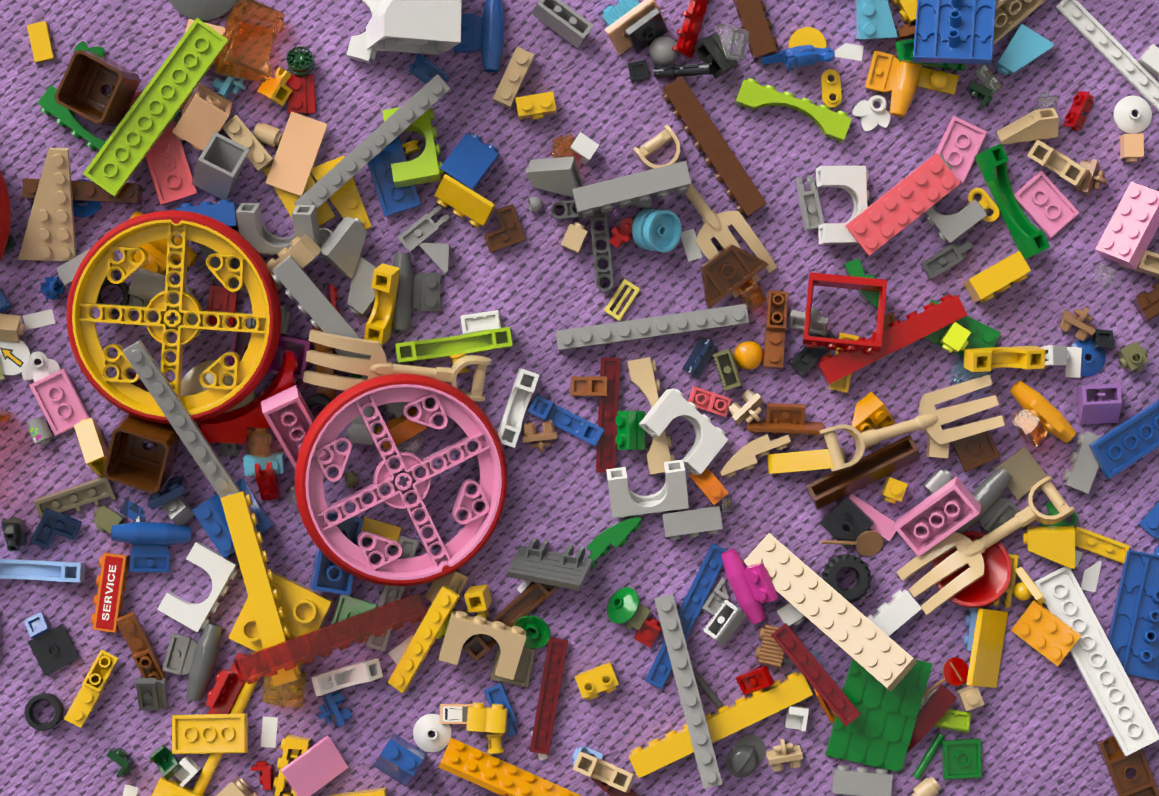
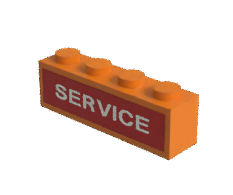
(111, 591)

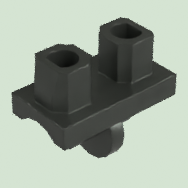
(14, 533)

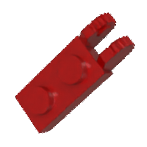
(267, 482)

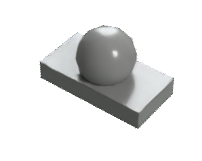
(818, 324)

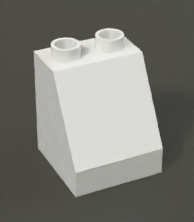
(415, 26)

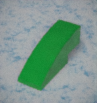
(855, 269)

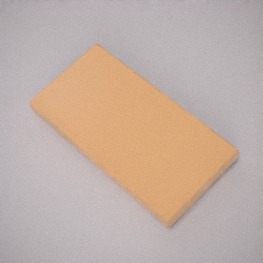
(296, 154)

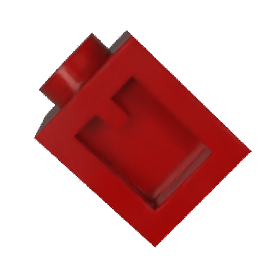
(648, 632)
(266, 776)

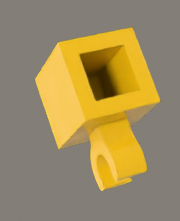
(275, 88)
(478, 600)

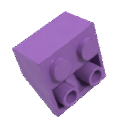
(1099, 403)

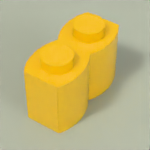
(487, 719)

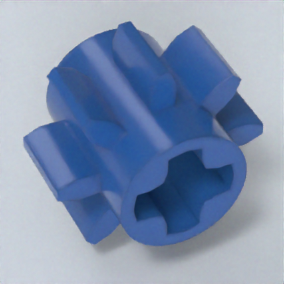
(52, 288)

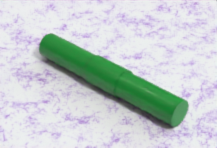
(928, 756)

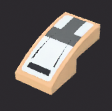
(454, 713)

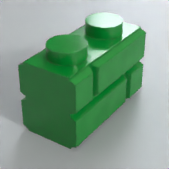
(629, 432)

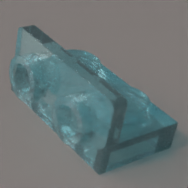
(961, 374)

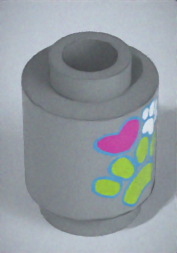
(39, 431)

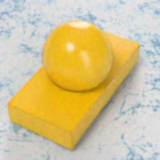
(938, 81)
(1027, 588)

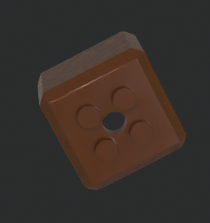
(84, 87)
(134, 463)

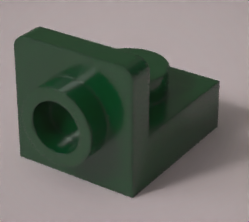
(977, 90)

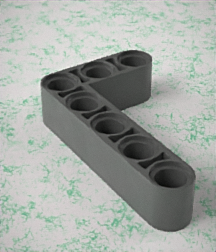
(596, 236)

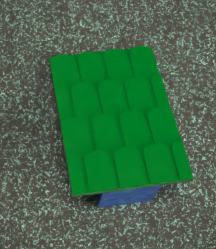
(886, 719)

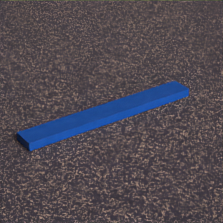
(689, 611)

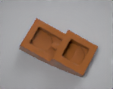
(589, 386)

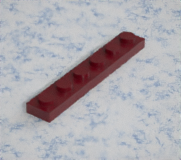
(607, 415)
(816, 674)
(548, 695)

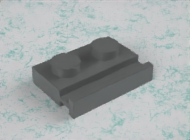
(151, 694)

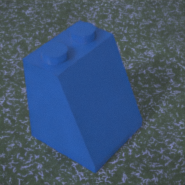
(470, 161)
(399, 759)

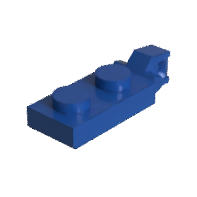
(498, 695)

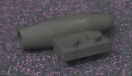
(413, 291)
(994, 508)
(195, 659)

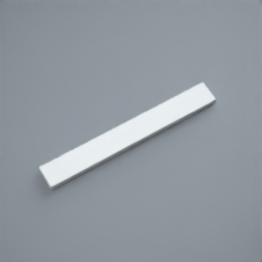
(1111, 50)

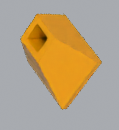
(871, 414)

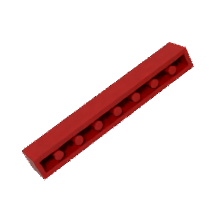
(896, 337)

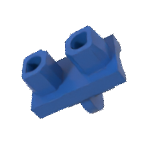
(337, 716)

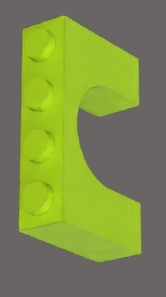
(426, 166)

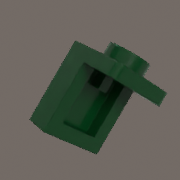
(119, 756)
(166, 761)

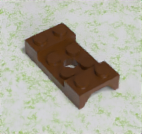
(1141, 783)

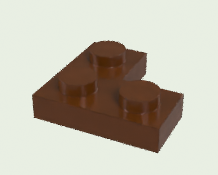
(510, 231)

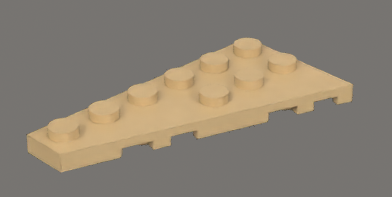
(51, 221)

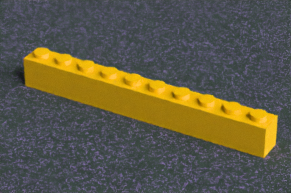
(257, 577)
(722, 724)

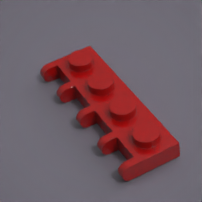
(690, 27)

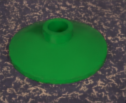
(623, 605)
(534, 638)

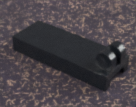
(809, 356)

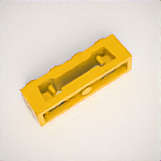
(291, 742)

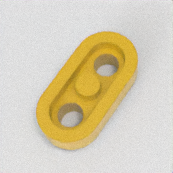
(829, 88)
(986, 202)

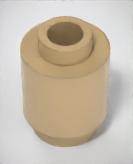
(268, 134)
(927, 787)

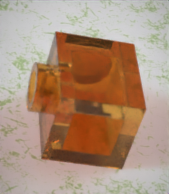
(562, 146)
(751, 294)

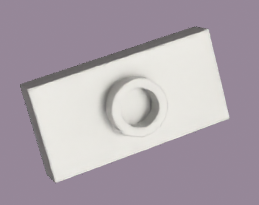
(480, 322)

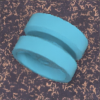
(656, 230)

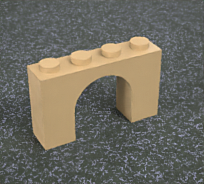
(463, 627)

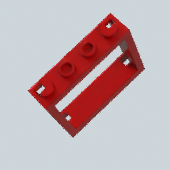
(845, 282)

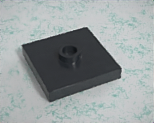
(645, 30)
(54, 649)

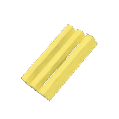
(613, 313)

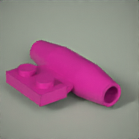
(750, 585)

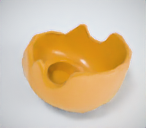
(748, 355)

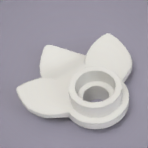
(870, 115)
(39, 371)

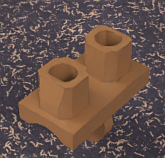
(1091, 177)
(1070, 319)
(531, 435)

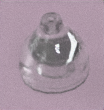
(413, 445)

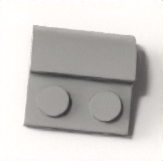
(145, 286)

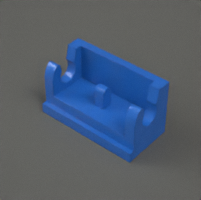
(426, 70)

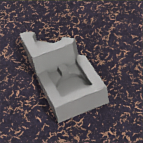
(716, 598)

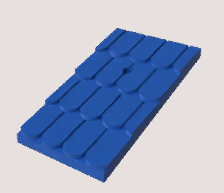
(954, 31)
(1137, 616)

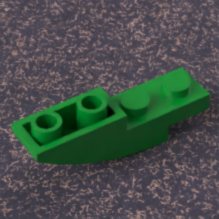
(615, 535)

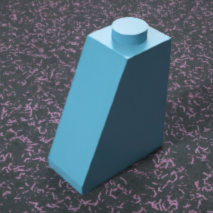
(1021, 50)

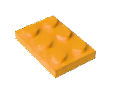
(1046, 632)

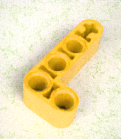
(800, 461)

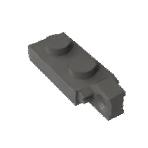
(945, 259)

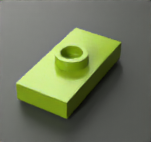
(955, 721)

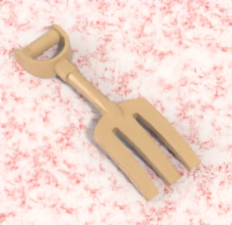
(715, 224)
(379, 366)
(928, 420)
(971, 552)

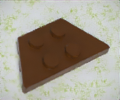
(728, 272)

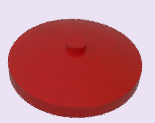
(990, 586)

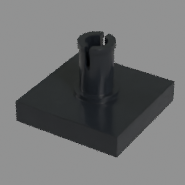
(846, 521)

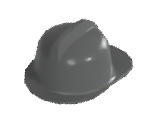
(745, 756)

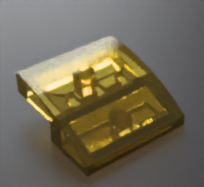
(287, 694)

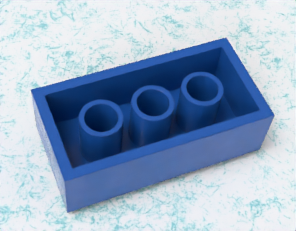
(325, 573)

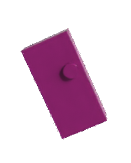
(286, 343)

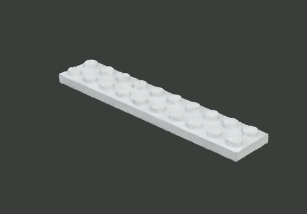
(1099, 662)

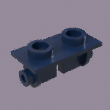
(699, 357)

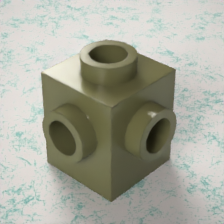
(1126, 357)

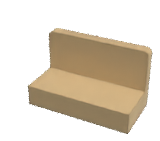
(454, 581)

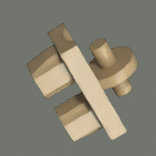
(749, 410)
(784, 753)

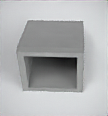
(220, 166)

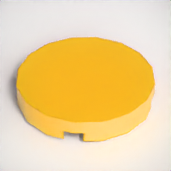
(807, 36)

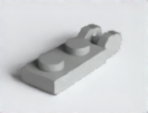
(809, 204)
(422, 230)

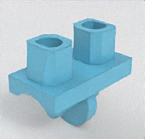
(226, 86)

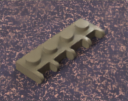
(76, 496)

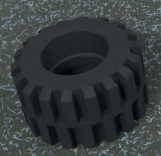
(860, 567)

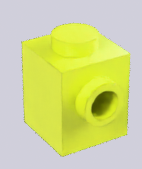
(955, 338)

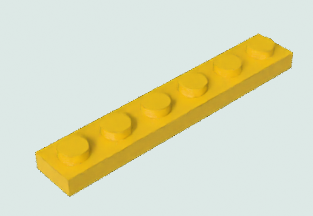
(423, 639)

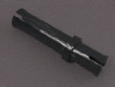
(682, 70)

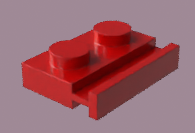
(302, 96)
(222, 301)

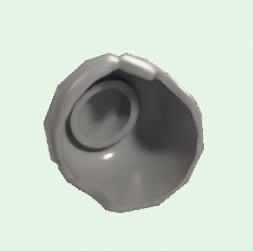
(661, 51)

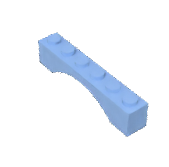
(42, 570)

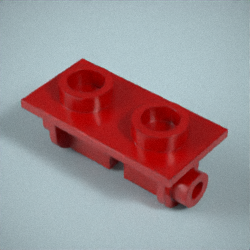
(1081, 103)

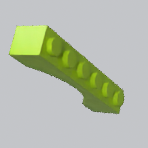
(831, 124)
(453, 345)

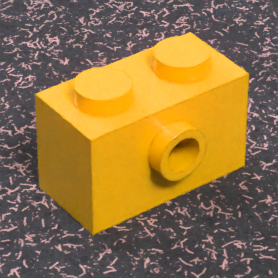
(536, 106)

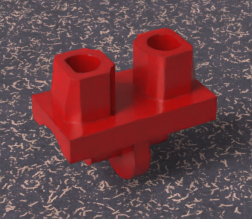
(622, 232)

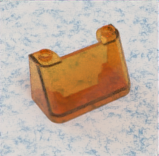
(251, 37)

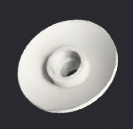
(1124, 118)
(426, 724)

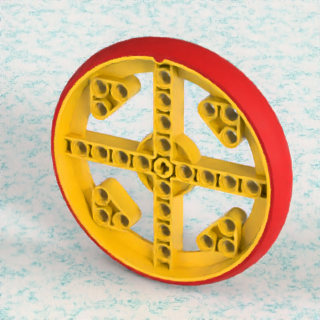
(228, 244)

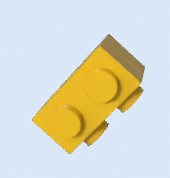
(597, 680)

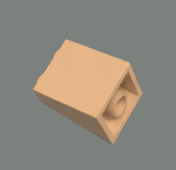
(202, 117)

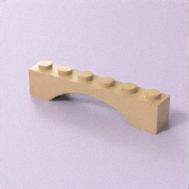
(642, 376)

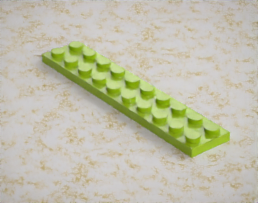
(156, 107)

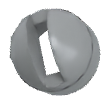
(535, 204)

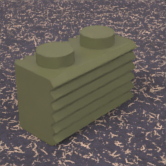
(727, 370)

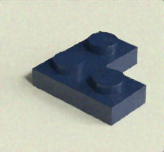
(175, 487)
(54, 523)

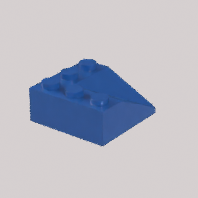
(214, 521)

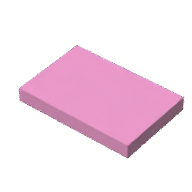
(960, 146)
(1045, 204)
(59, 401)
(314, 768)

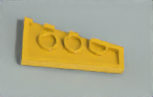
(347, 198)

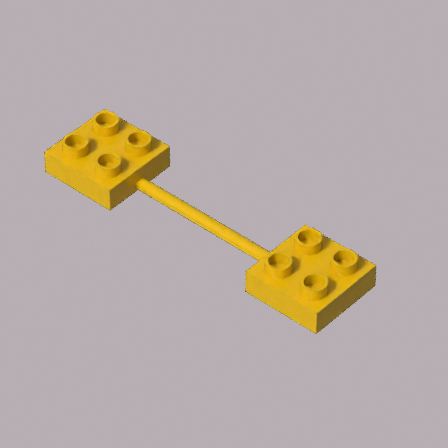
(303, 613)

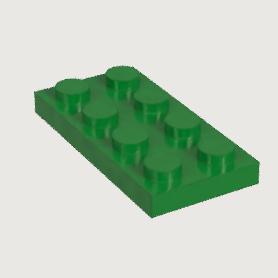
(980, 336)

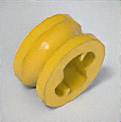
(411, 147)

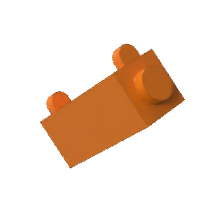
(402, 428)

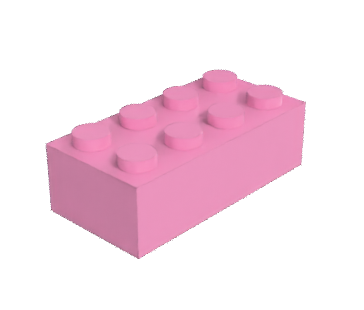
(1131, 226)
(290, 421)
(937, 516)

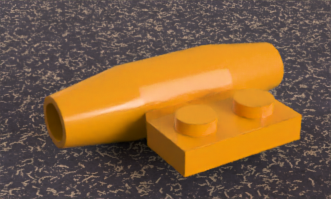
(891, 75)
(158, 253)
(1039, 406)

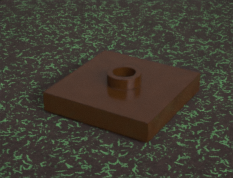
(975, 450)

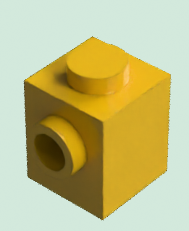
(893, 490)

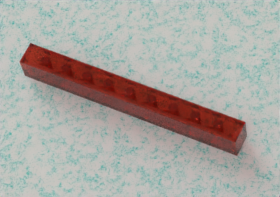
(329, 637)

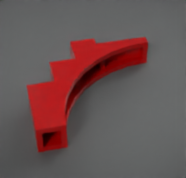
(235, 425)

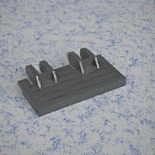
(554, 569)

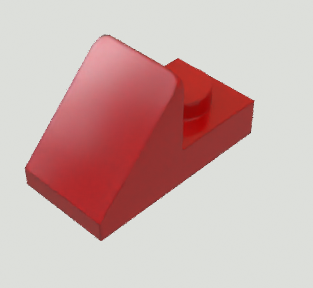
(755, 679)

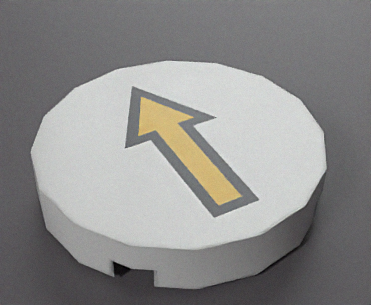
(13, 357)

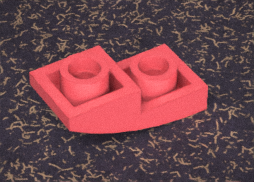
(709, 401)

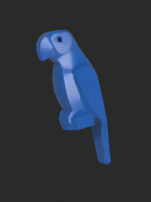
(800, 56)

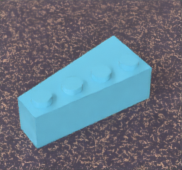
(874, 19)

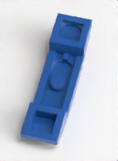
(566, 420)

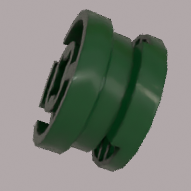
(300, 62)

